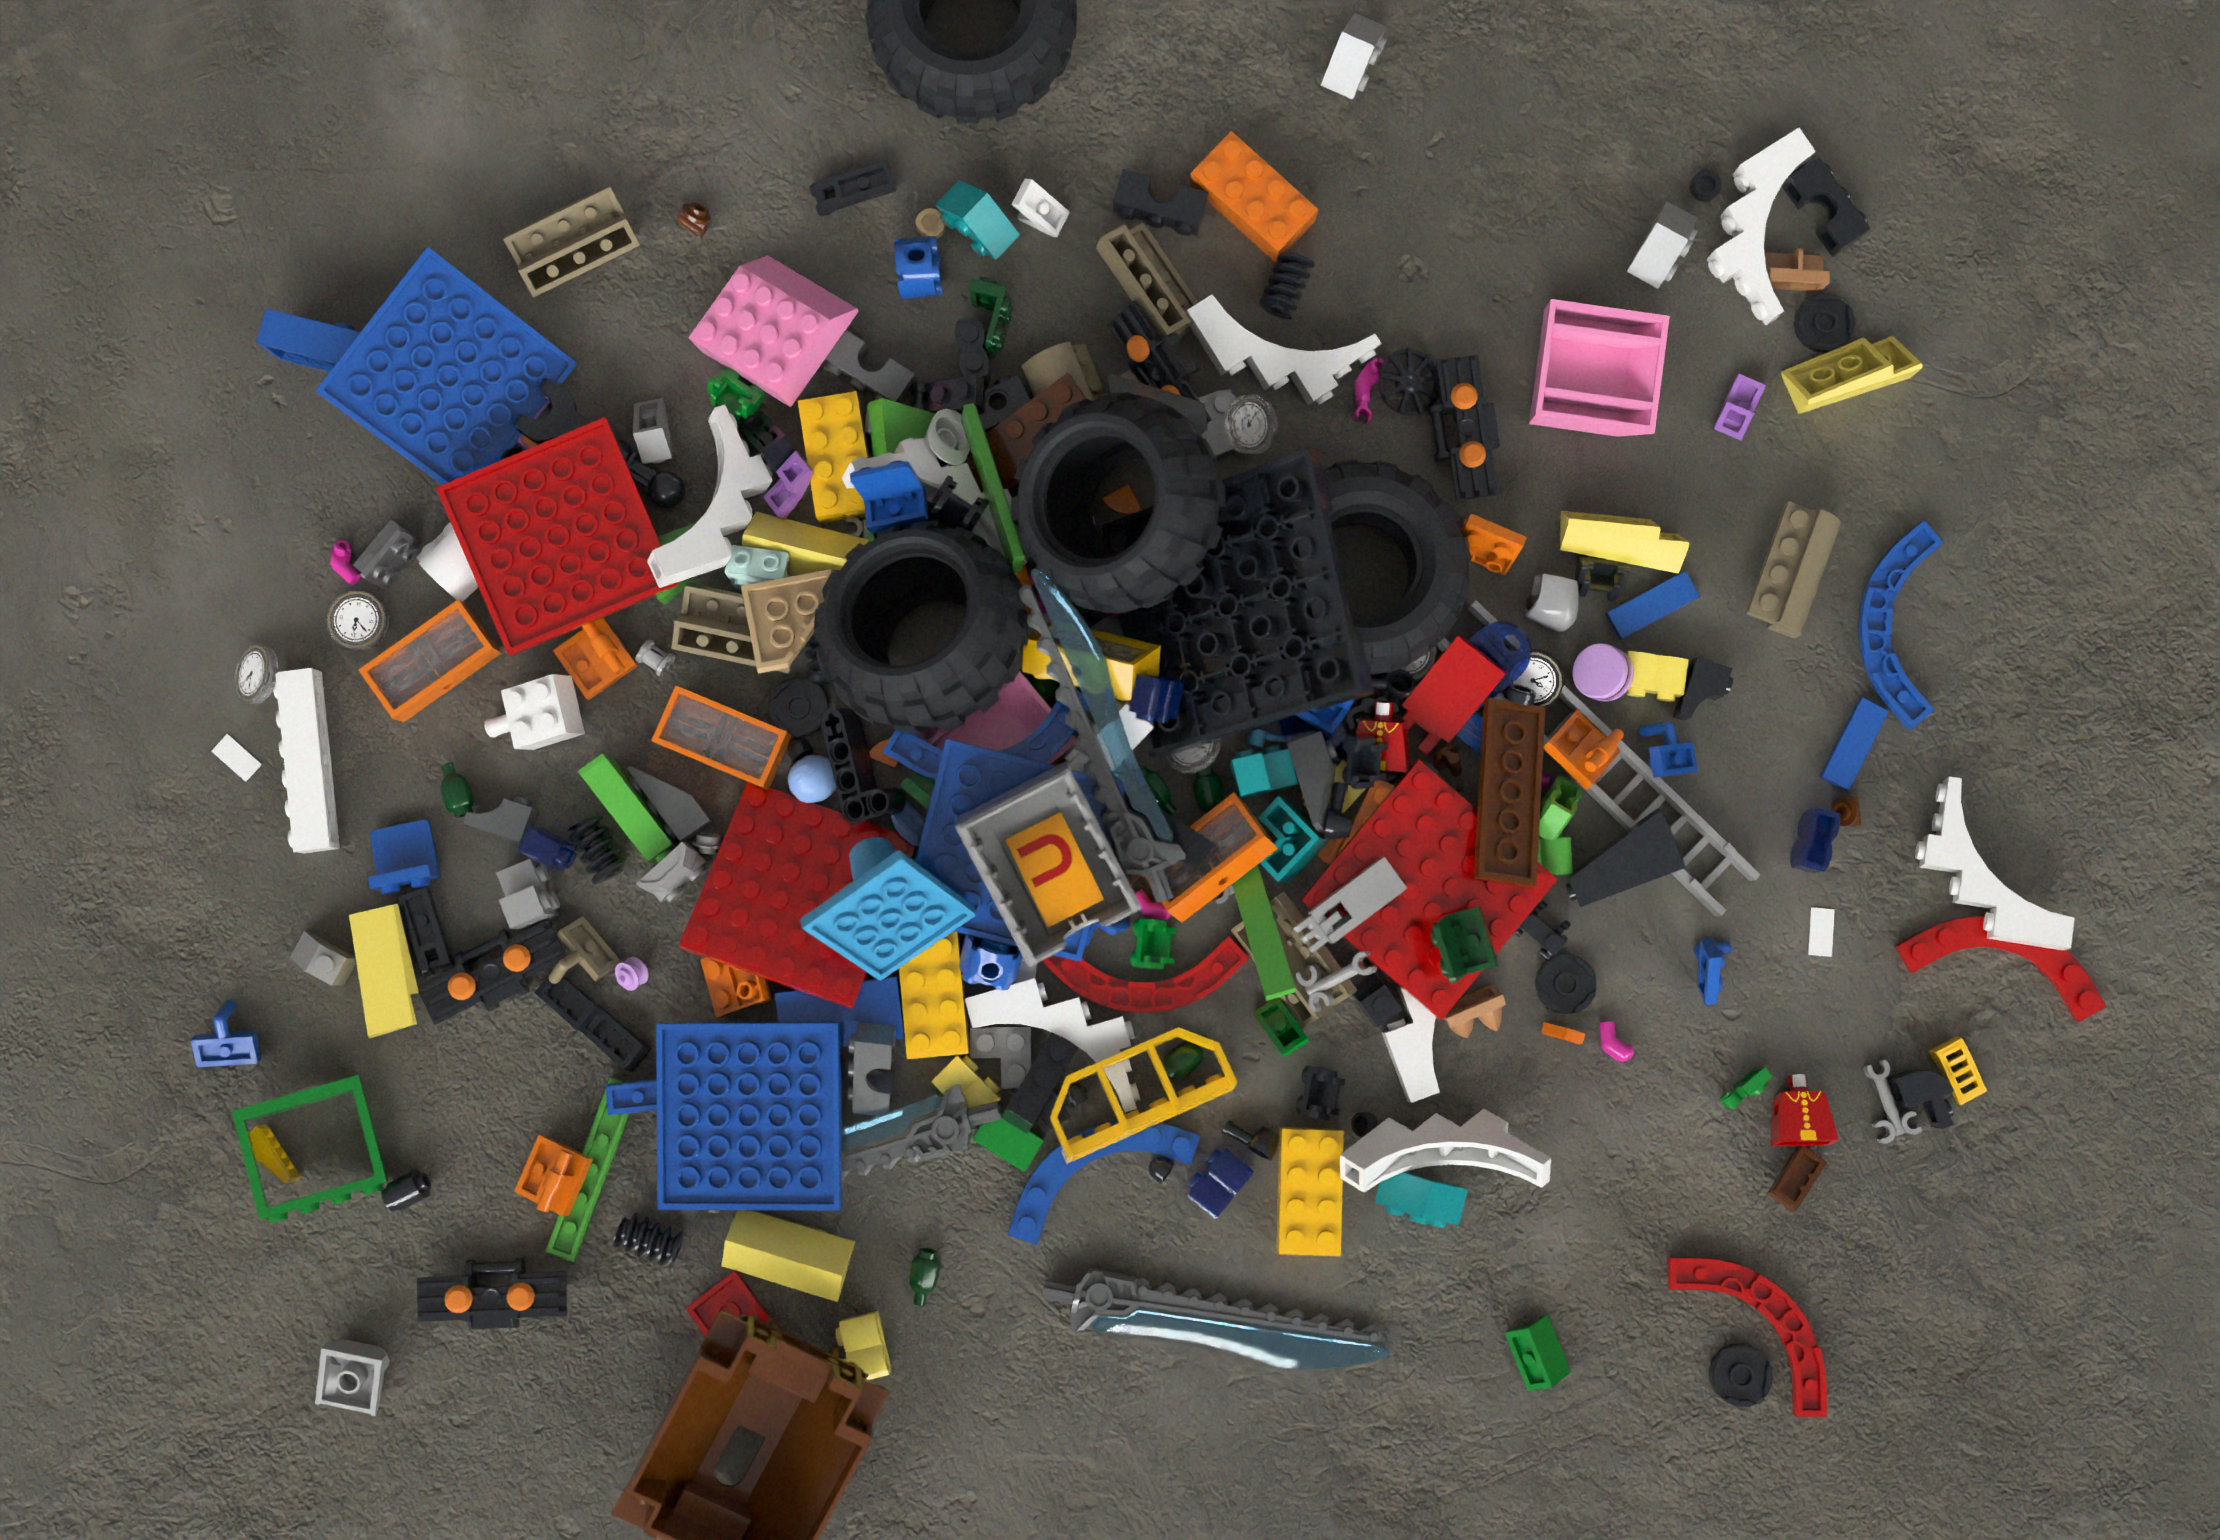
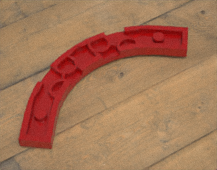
(1968, 932)
(1150, 996)
(1787, 1319)

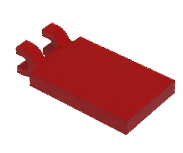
(1451, 692)
(728, 1296)

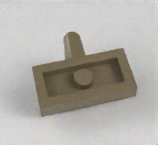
(585, 948)

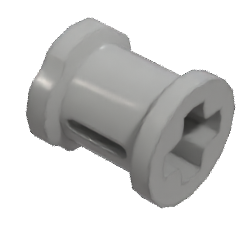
(655, 658)

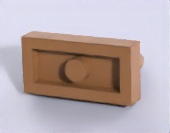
(1482, 1003)

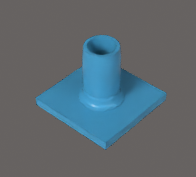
(887, 910)

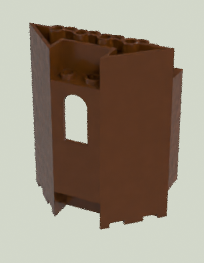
(795, 1395)

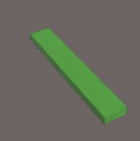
(992, 487)
(1263, 935)
(602, 1147)

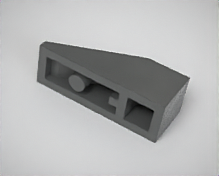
(1316, 773)

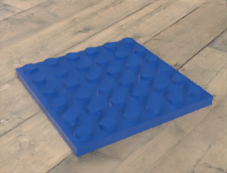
(444, 372)
(965, 780)
(749, 1116)

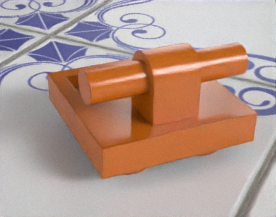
(1492, 544)
(595, 658)
(1583, 748)
(734, 988)
(553, 1175)

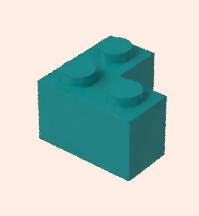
(978, 217)
(1260, 773)
(1296, 842)
(1423, 1198)

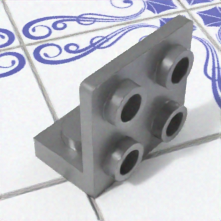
(387, 555)

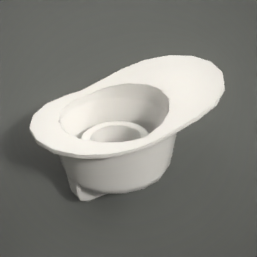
(948, 437)

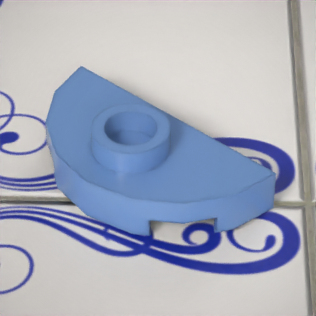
(909, 824)

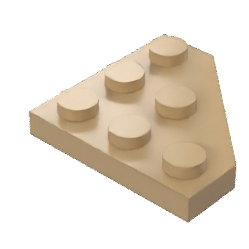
(782, 617)

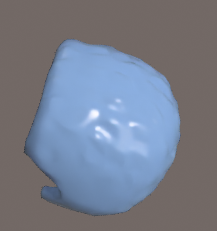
(811, 779)

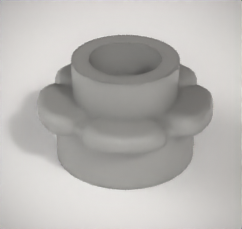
(707, 842)

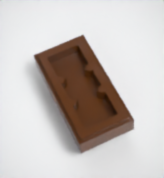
(1797, 1178)

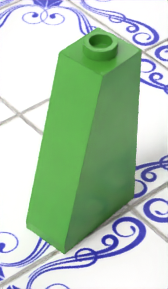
(894, 423)
(627, 807)

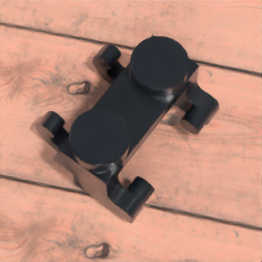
(952, 508)
(1601, 576)
(1363, 761)
(1543, 933)
(1319, 1093)

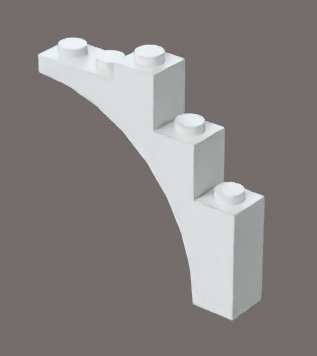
(1746, 221)
(1310, 371)
(932, 476)
(737, 478)
(1975, 885)
(1025, 1006)
(1412, 1049)
(1437, 1142)

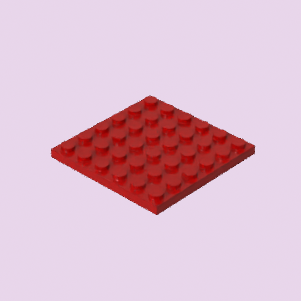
(555, 535)
(1430, 844)
(769, 874)

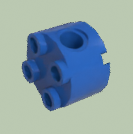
(918, 267)
(989, 962)

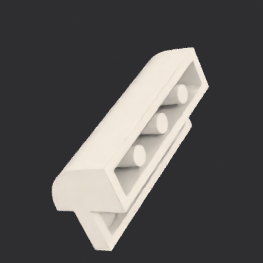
(448, 565)

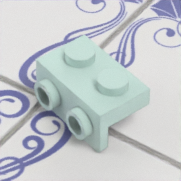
(755, 565)

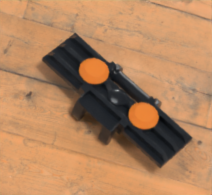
(1149, 356)
(1476, 426)
(495, 981)
(496, 1306)

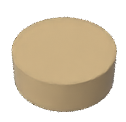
(929, 223)

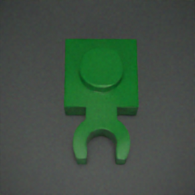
(1751, 1084)

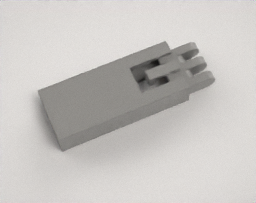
(1360, 898)

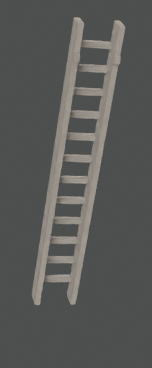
(1644, 772)

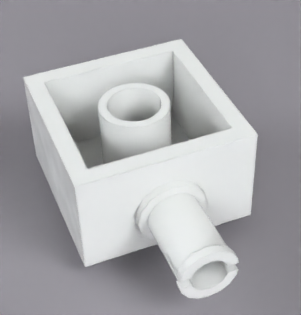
(539, 713)

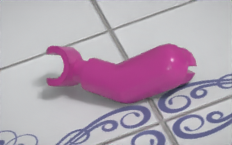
(1363, 385)

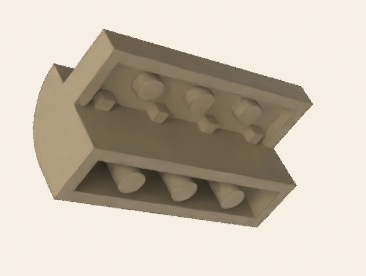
(571, 241)
(1148, 278)
(1058, 360)
(1793, 568)
(715, 626)
(1299, 959)

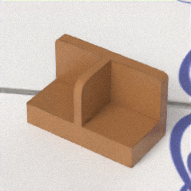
(1796, 271)

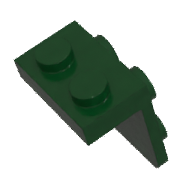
(992, 297)
(1463, 943)

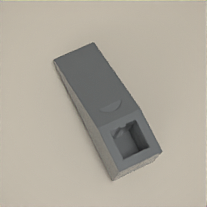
(679, 809)

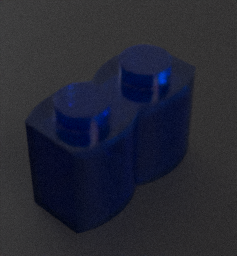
(1156, 698)
(1814, 847)
(547, 849)
(1218, 1182)

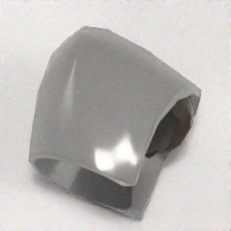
(1553, 602)

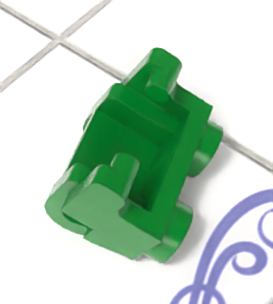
(737, 396)
(1152, 944)

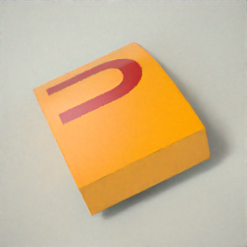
(1054, 869)

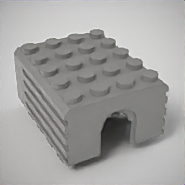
(992, 822)

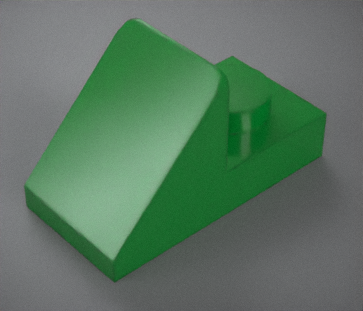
(1280, 1027)

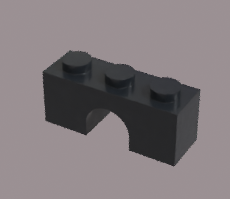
(1817, 185)
(1181, 214)
(1039, 1082)

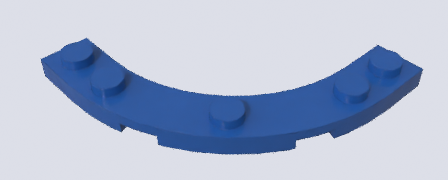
(1876, 624)
(1038, 746)
(1054, 1171)

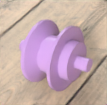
(631, 973)

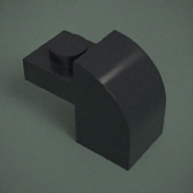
(1924, 1087)

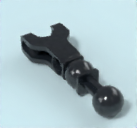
(663, 488)

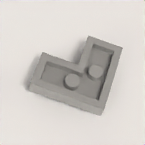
(1010, 1045)

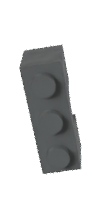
(890, 382)
(872, 1049)

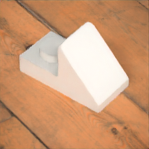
(1039, 208)

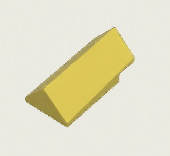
(1849, 372)
(1622, 540)
(808, 546)
(384, 969)
(787, 1253)

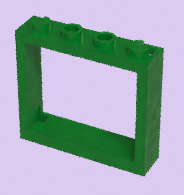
(294, 1100)

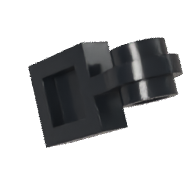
(1074, 1096)

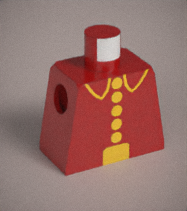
(1390, 731)
(1801, 1116)

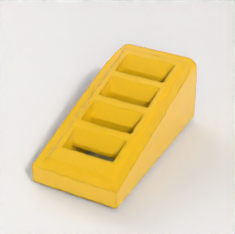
(1939, 1055)
(272, 1155)

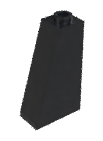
(1628, 861)

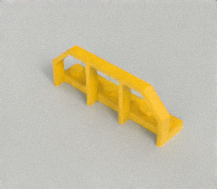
(1160, 1110)

